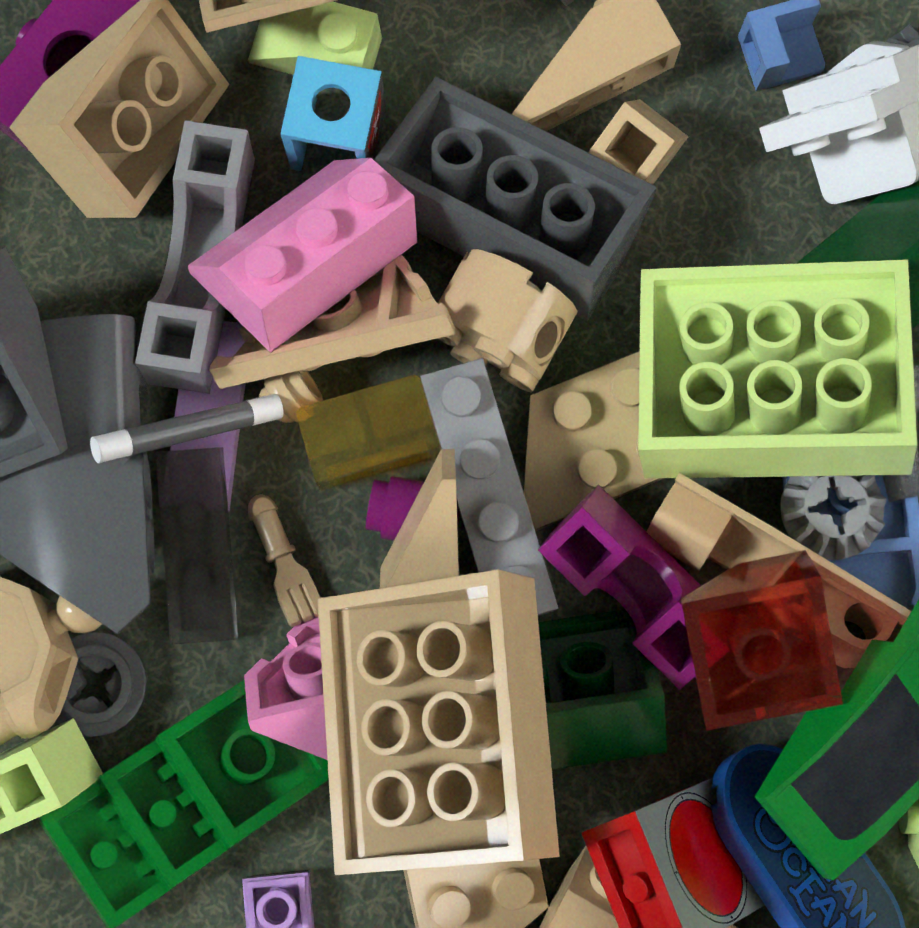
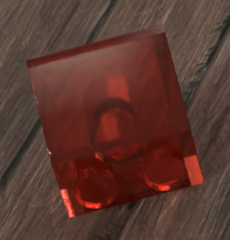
(761, 642)

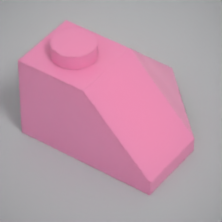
(287, 693)

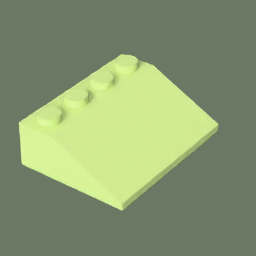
(777, 370)

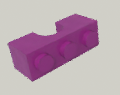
(47, 45)
(610, 551)

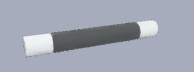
(185, 428)

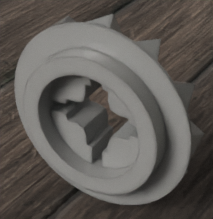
(818, 531)

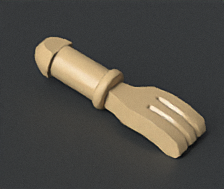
(292, 581)

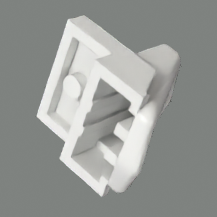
(856, 122)

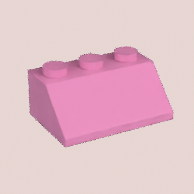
(310, 249)

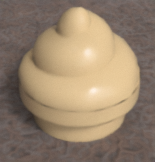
(294, 390)

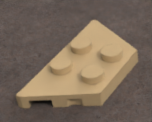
(377, 316)
(583, 438)
(477, 895)

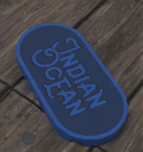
(778, 869)

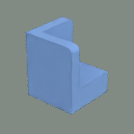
(781, 43)

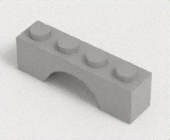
(210, 202)
(486, 476)

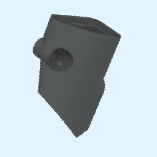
(78, 520)

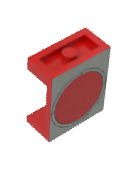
(670, 865)

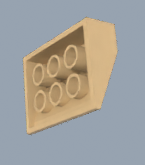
(437, 725)

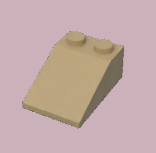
(119, 109)

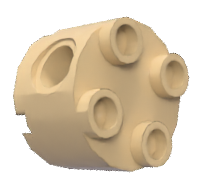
(505, 317)

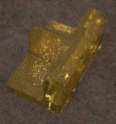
(368, 432)

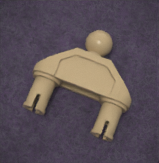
(35, 658)

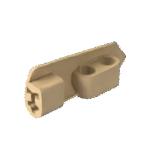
(703, 525)

